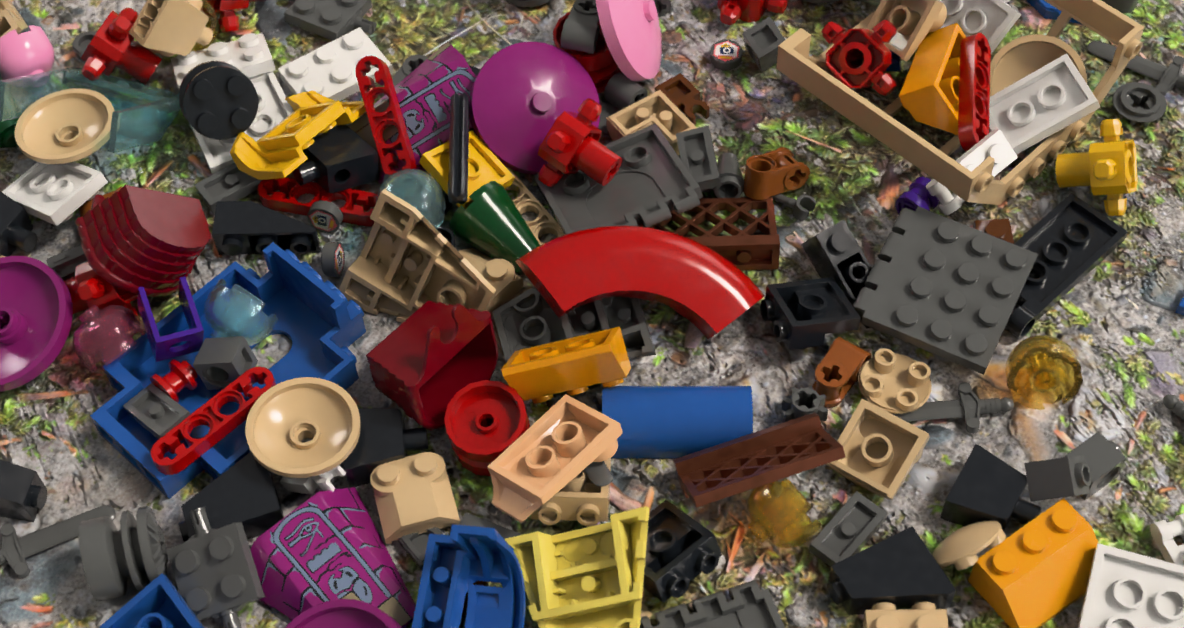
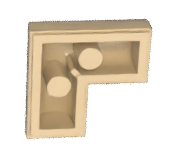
(648, 111)

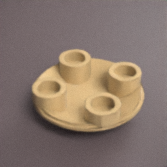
(895, 382)
(964, 544)

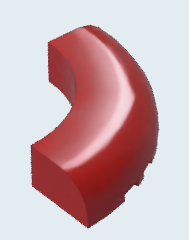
(642, 266)

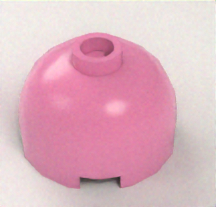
(25, 53)

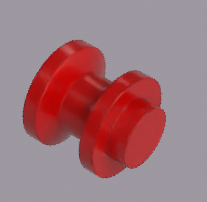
(180, 376)

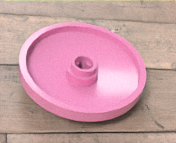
(632, 36)

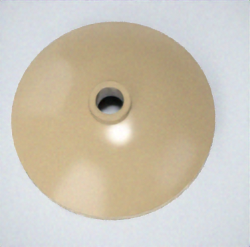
(1026, 56)
(64, 126)
(300, 411)

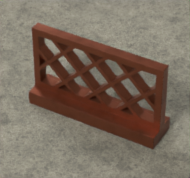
(741, 248)
(756, 459)

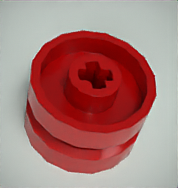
(484, 423)

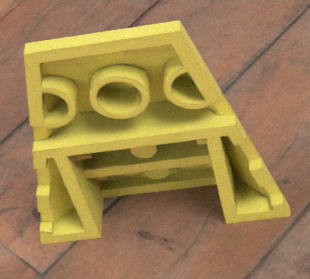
(587, 573)

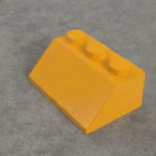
(933, 80)
(568, 365)
(1037, 568)

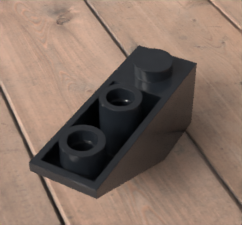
(250, 228)
(839, 256)

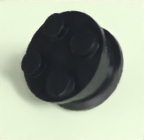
(218, 100)

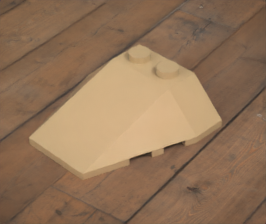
(409, 264)

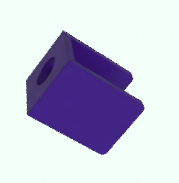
(162, 345)

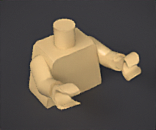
(172, 26)

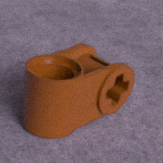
(773, 174)
(839, 371)

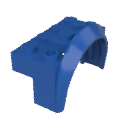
(450, 572)

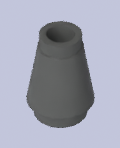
(730, 177)

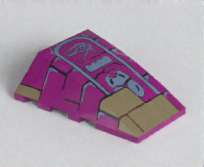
(424, 104)
(327, 554)

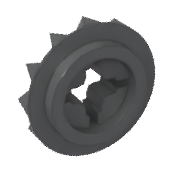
(1139, 94)

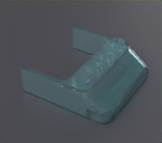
(140, 110)

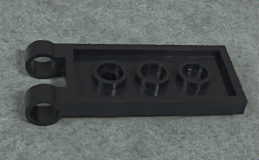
(1068, 247)

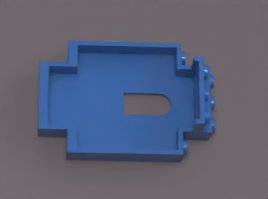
(307, 311)

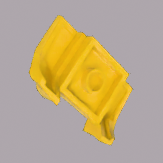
(283, 146)

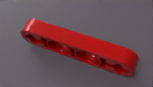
(974, 90)
(390, 117)
(290, 188)
(210, 415)

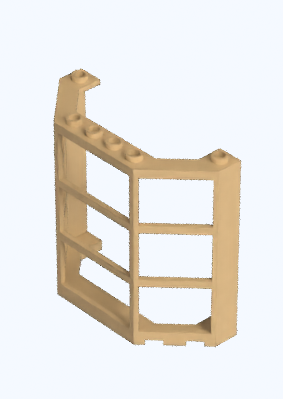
(977, 185)

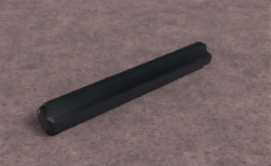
(458, 149)

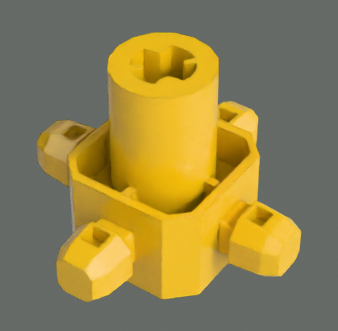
(1107, 168)

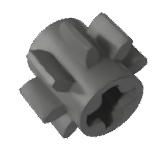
(804, 402)

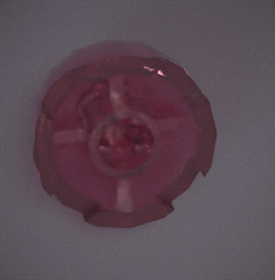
(105, 334)

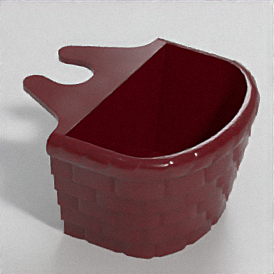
(143, 238)
(433, 359)

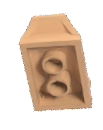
(551, 456)

